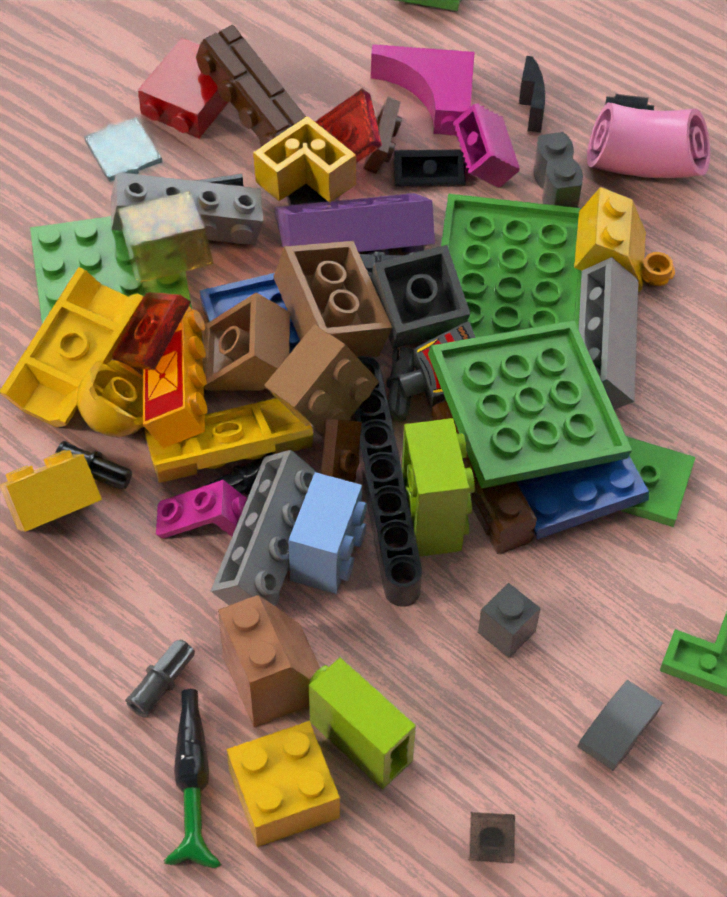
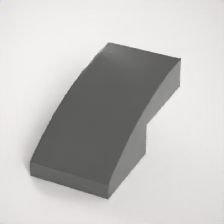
(619, 725)

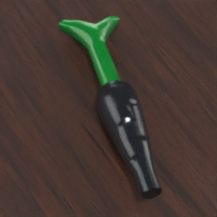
(191, 778)

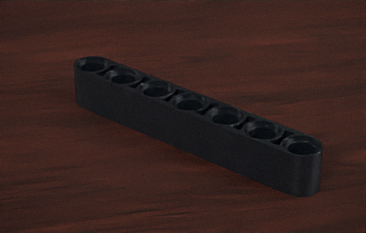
(387, 494)

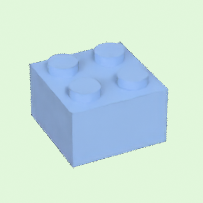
(326, 533)

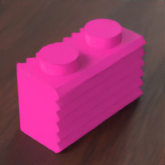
(486, 145)

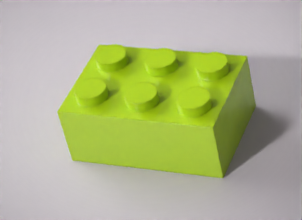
(437, 485)

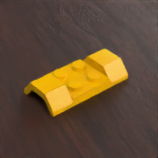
(75, 334)
(229, 437)

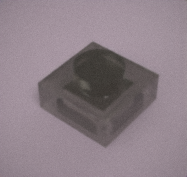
(492, 837)

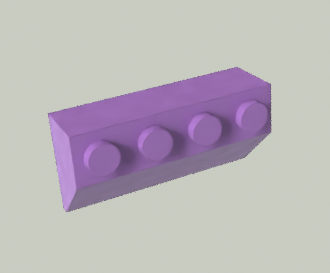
(370, 222)

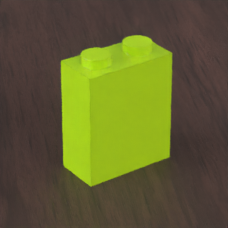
(361, 722)

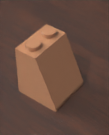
(266, 658)

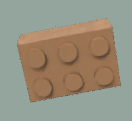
(334, 291)

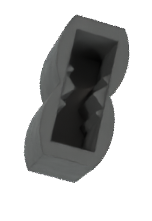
(557, 170)

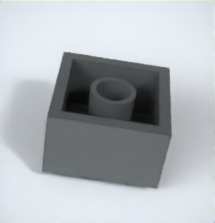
(420, 295)

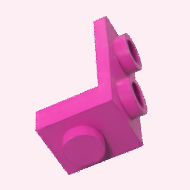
(205, 505)

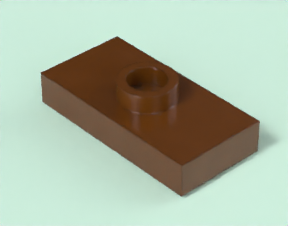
(341, 449)

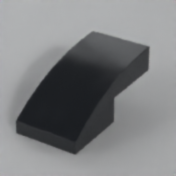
(533, 93)

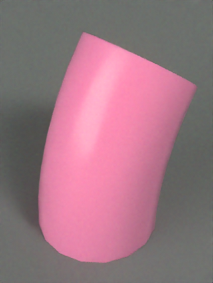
(649, 142)

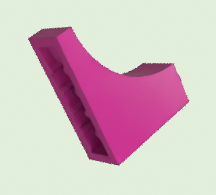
(435, 76)

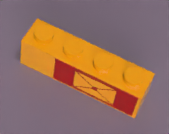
(175, 389)

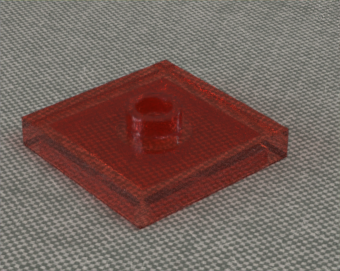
(354, 124)
(151, 330)

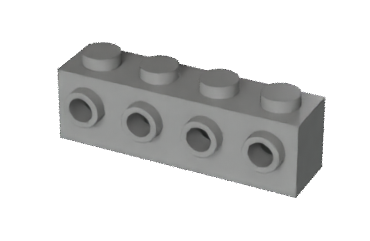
(223, 216)
(610, 327)
(260, 544)

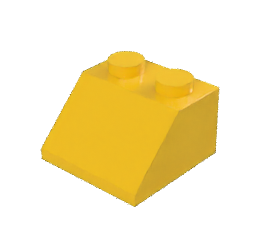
(609, 229)

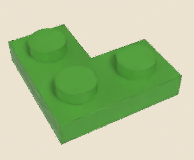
(698, 660)

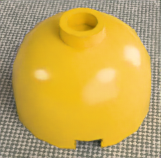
(112, 399)

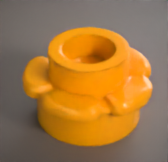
(662, 264)

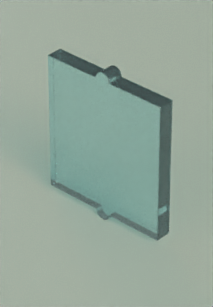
(123, 148)

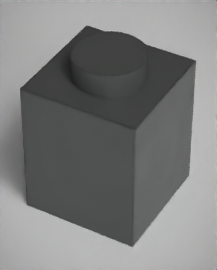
(508, 620)

